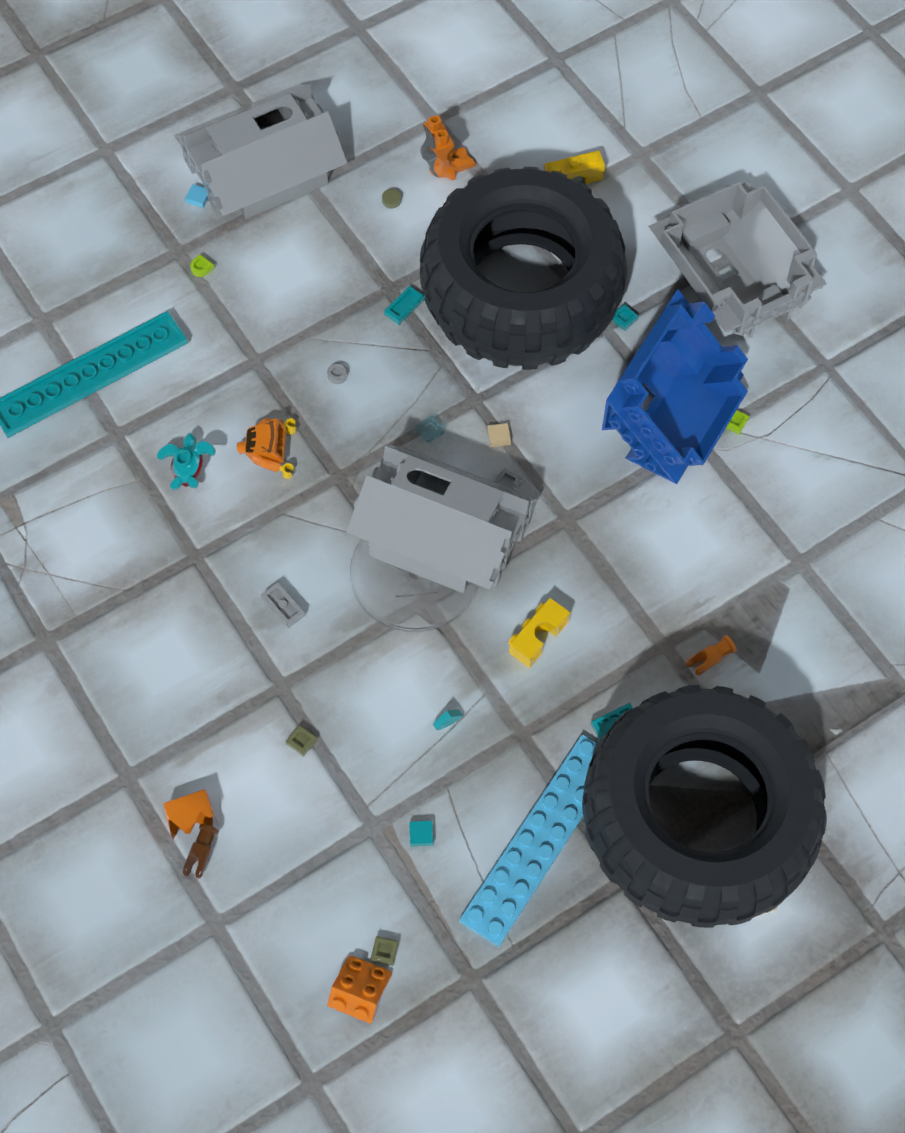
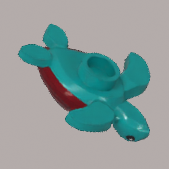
(186, 461)

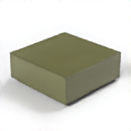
(301, 740)
(384, 951)

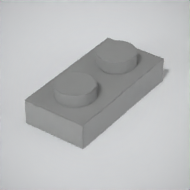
(282, 605)

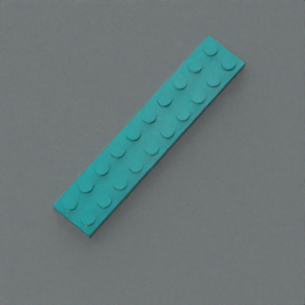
(89, 373)

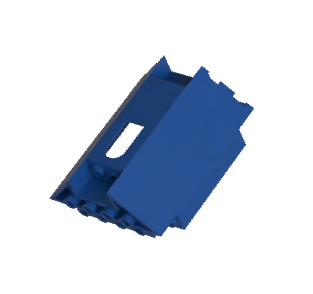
(692, 388)

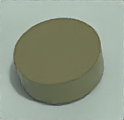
(391, 198)

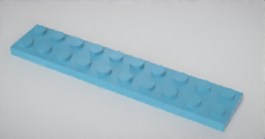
(532, 849)

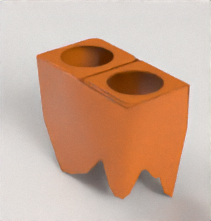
(188, 810)

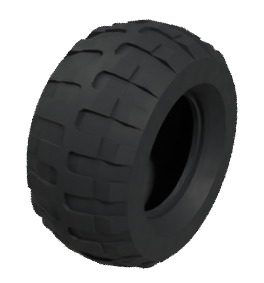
(532, 210)
(746, 741)

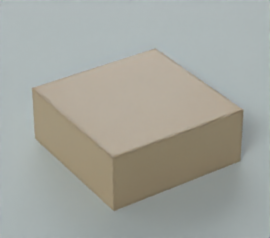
(498, 435)

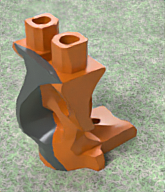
(439, 151)

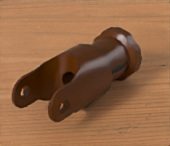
(200, 850)

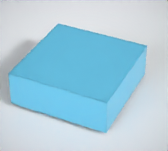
(197, 196)

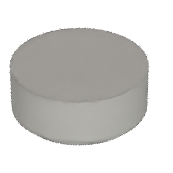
(337, 373)

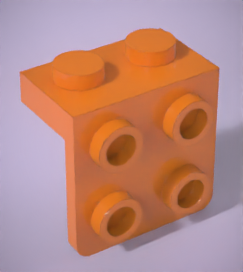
(358, 988)

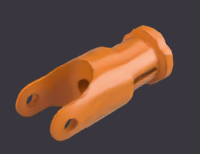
(712, 655)

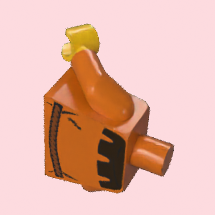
(267, 444)

